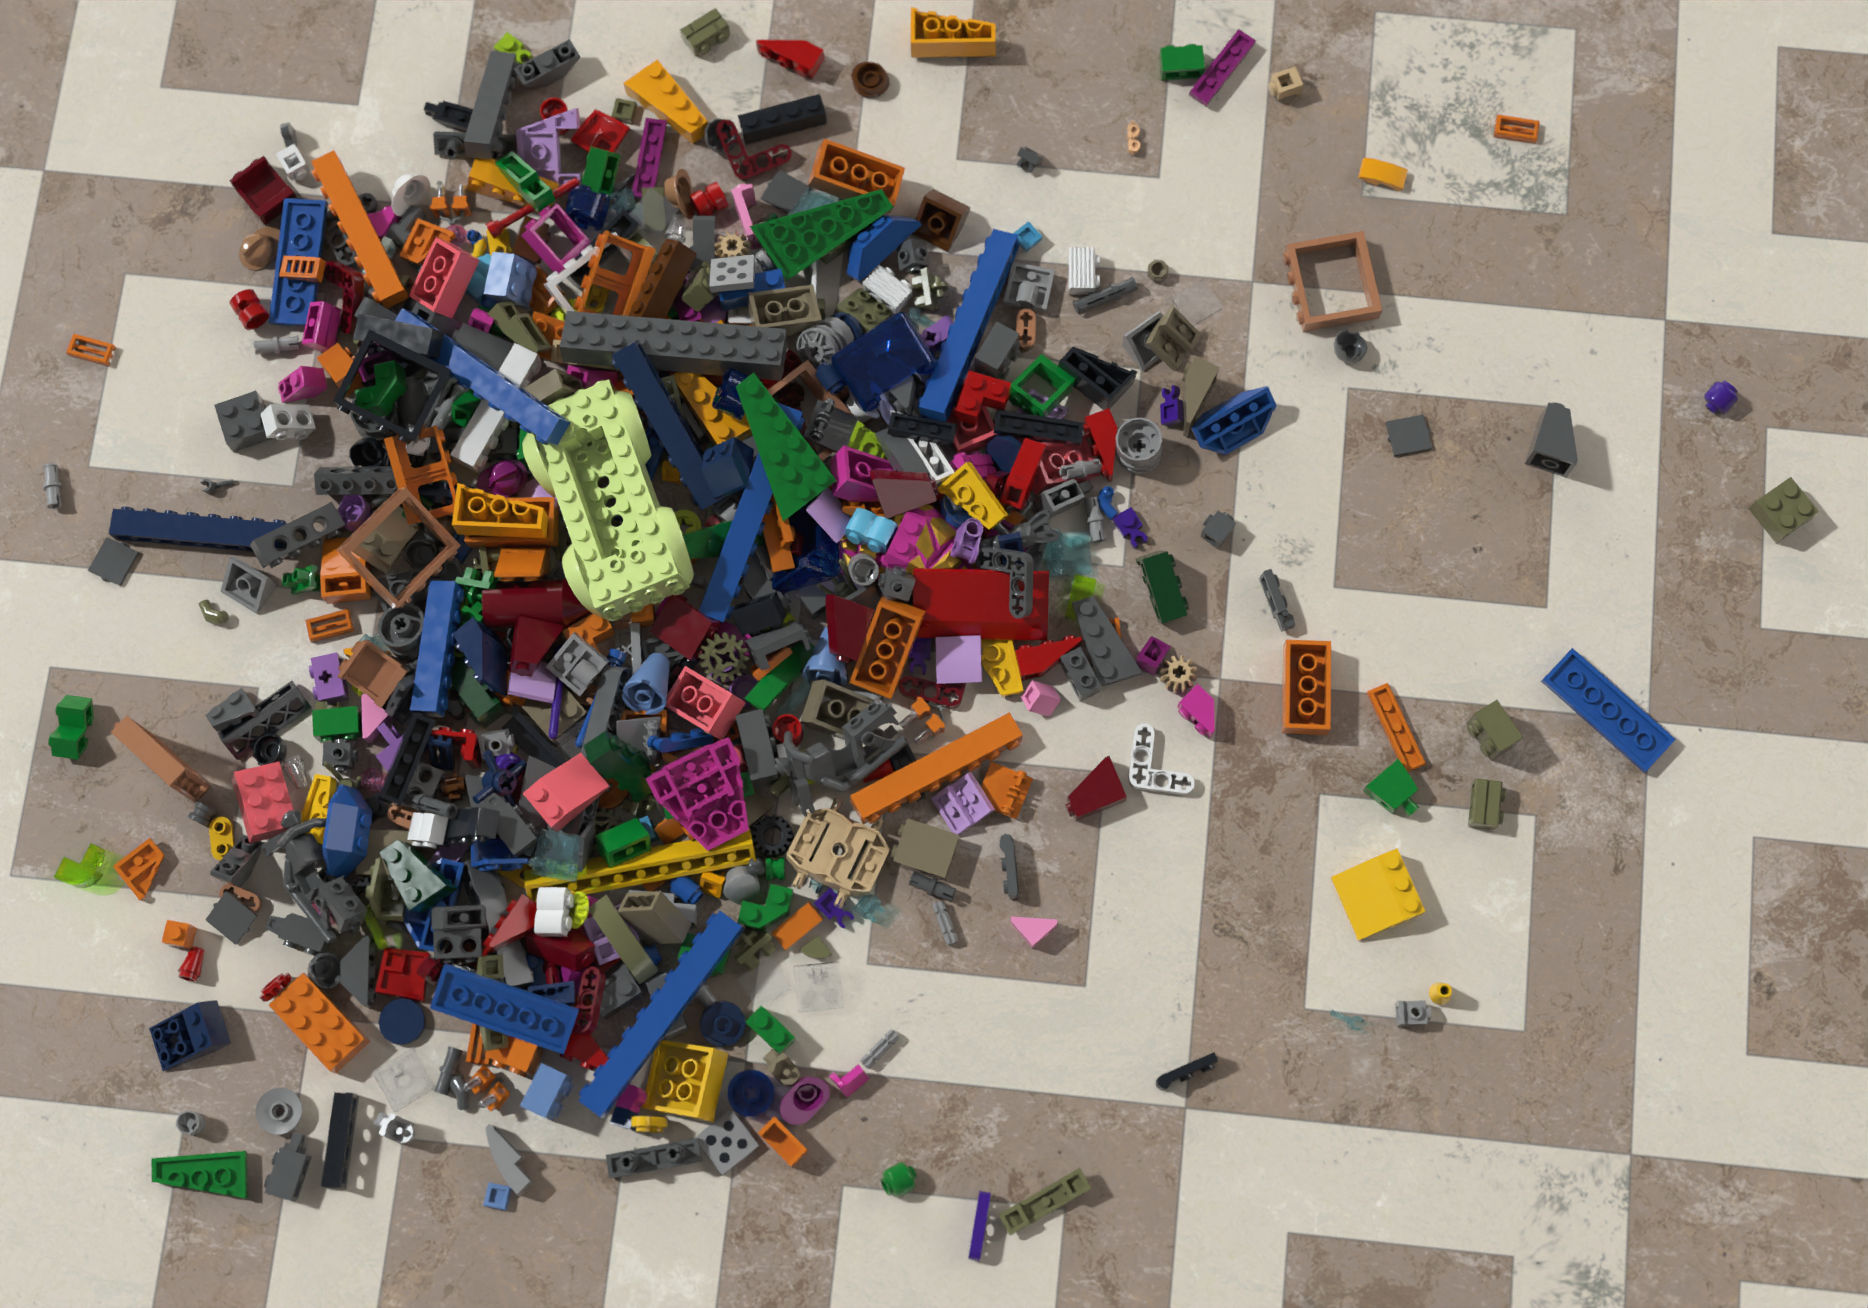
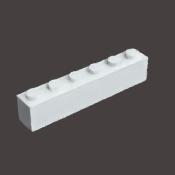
(486, 423)
(934, 460)

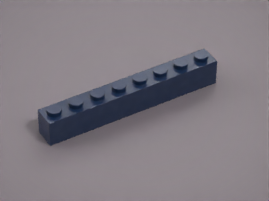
(666, 420)
(189, 529)

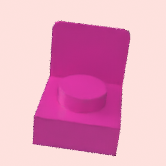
(480, 320)

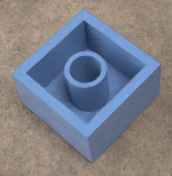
(510, 279)
(547, 1092)

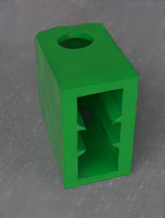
(1393, 789)

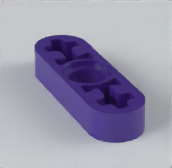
(979, 1226)

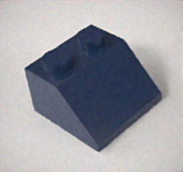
(727, 467)

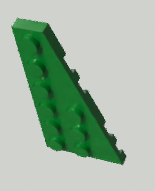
(808, 235)

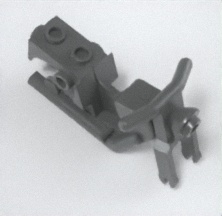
(842, 767)
(308, 886)

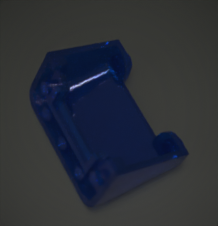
(883, 359)
(818, 558)

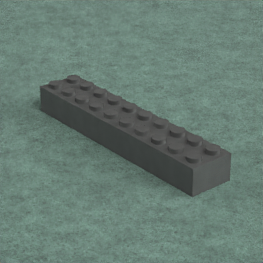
(676, 344)

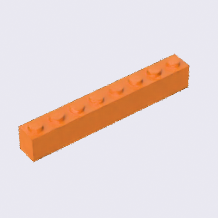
(360, 230)
(936, 768)

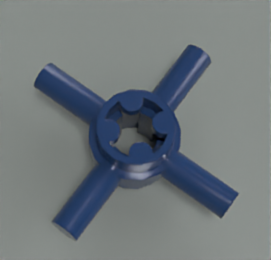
(499, 780)

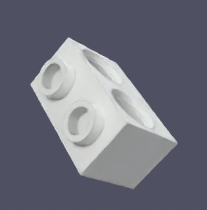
(288, 421)

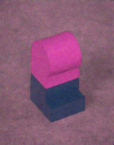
(628, 1106)

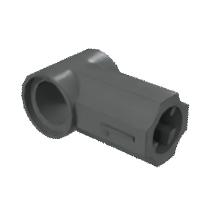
(400, 231)

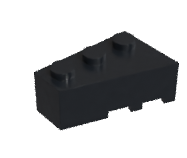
(1095, 378)

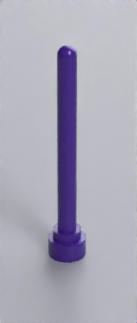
(556, 705)

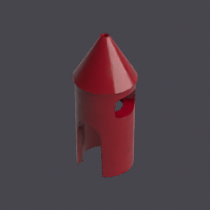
(538, 600)

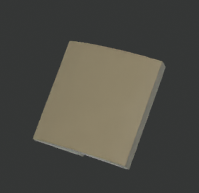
(1172, 338)

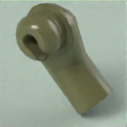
(213, 616)

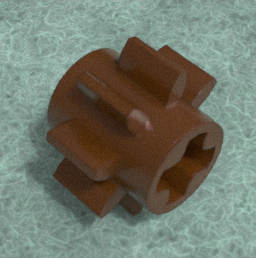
(791, 395)
(453, 787)

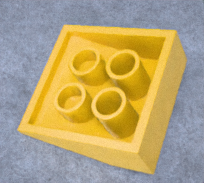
(1378, 894)
(685, 1080)

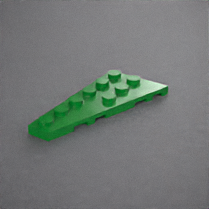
(787, 458)

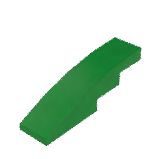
(779, 678)

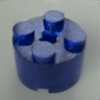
(587, 207)
(726, 397)
(738, 1094)

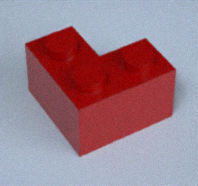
(979, 392)

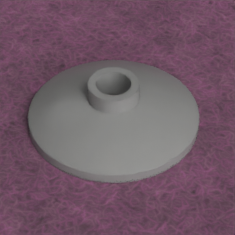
(268, 1108)

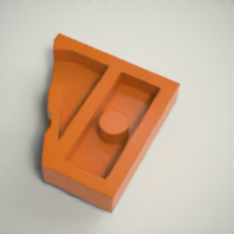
(140, 867)

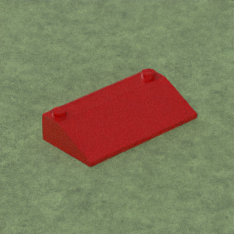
(977, 604)

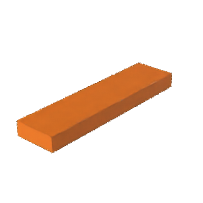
(1396, 727)

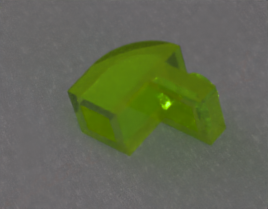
(82, 874)

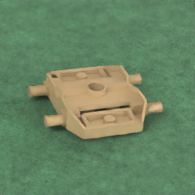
(835, 869)

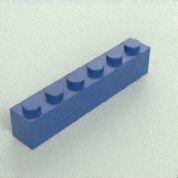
(437, 648)

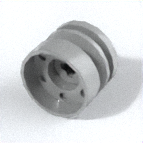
(823, 341)
(1139, 434)

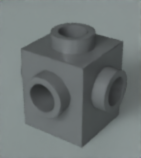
(912, 256)
(896, 583)
(340, 755)

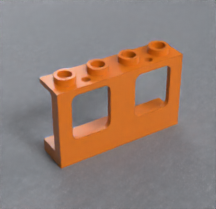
(627, 285)
(414, 477)

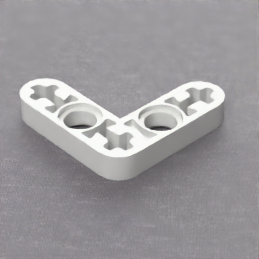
(1151, 774)

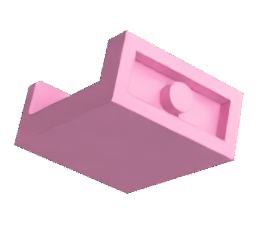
(744, 197)

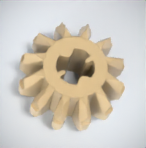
(732, 241)
(1170, 670)

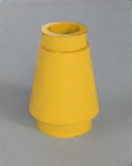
(1436, 996)

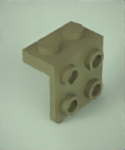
(865, 309)
(384, 895)

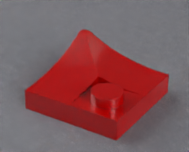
(600, 132)
(399, 975)

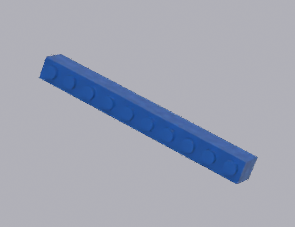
(969, 325)
(495, 388)
(741, 536)
(660, 1015)

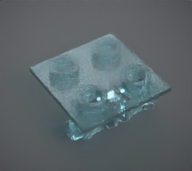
(1069, 554)
(556, 855)

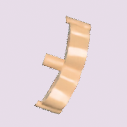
(1133, 144)

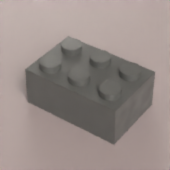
(758, 747)

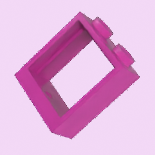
(567, 226)

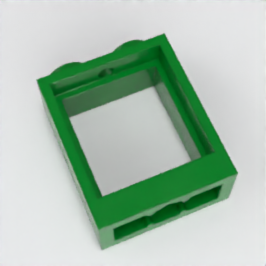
(1053, 375)

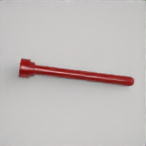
(497, 227)

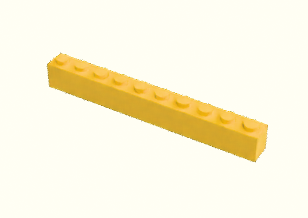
(655, 865)

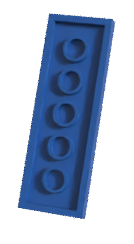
(300, 235)
(1608, 710)
(504, 1008)

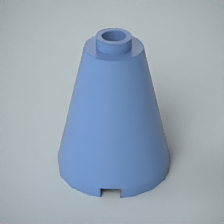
(824, 665)
(648, 685)

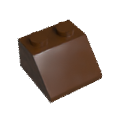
(940, 219)

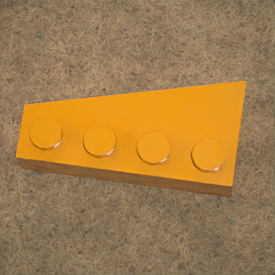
(949, 36)
(663, 96)
(489, 181)
(698, 396)
(496, 516)

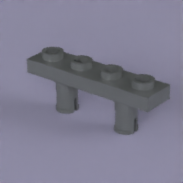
(452, 144)
(654, 1158)

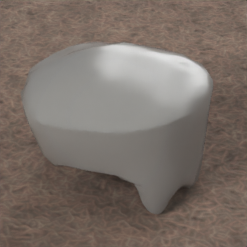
(741, 885)

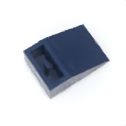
(484, 654)
(190, 1034)

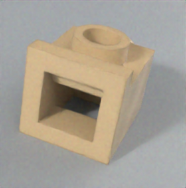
(1290, 79)

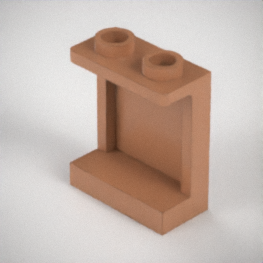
(373, 671)

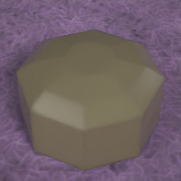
(1157, 270)

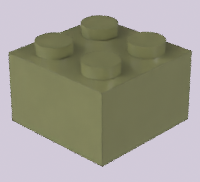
(1783, 510)
(1493, 730)

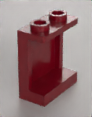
(262, 189)
(684, 627)

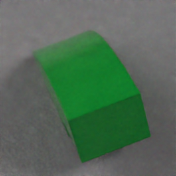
(525, 181)

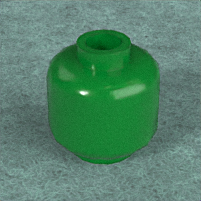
(898, 1179)

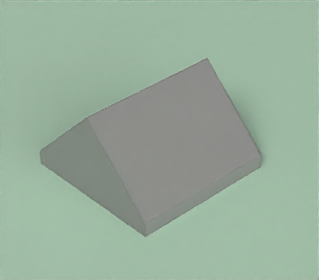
(1135, 341)
(246, 585)

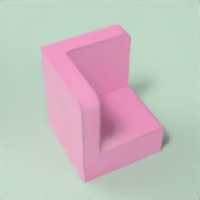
(1041, 698)

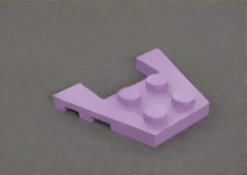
(540, 146)

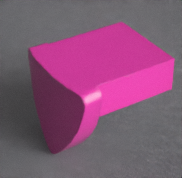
(851, 1081)

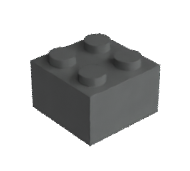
(997, 352)
(242, 421)

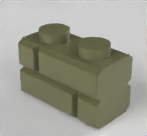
(705, 32)
(697, 288)
(1486, 803)

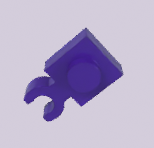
(1172, 408)
(1129, 525)
(920, 651)
(826, 905)

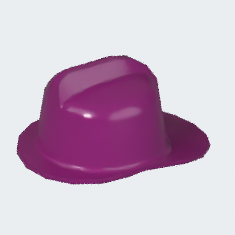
(503, 478)
(804, 1100)

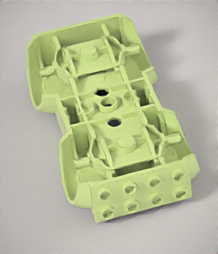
(609, 565)

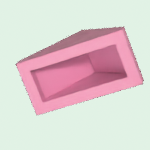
(371, 718)
(1033, 929)

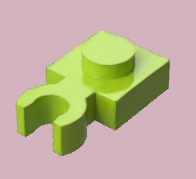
(512, 45)

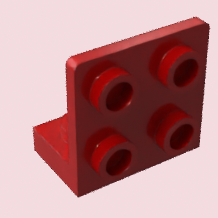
(469, 741)

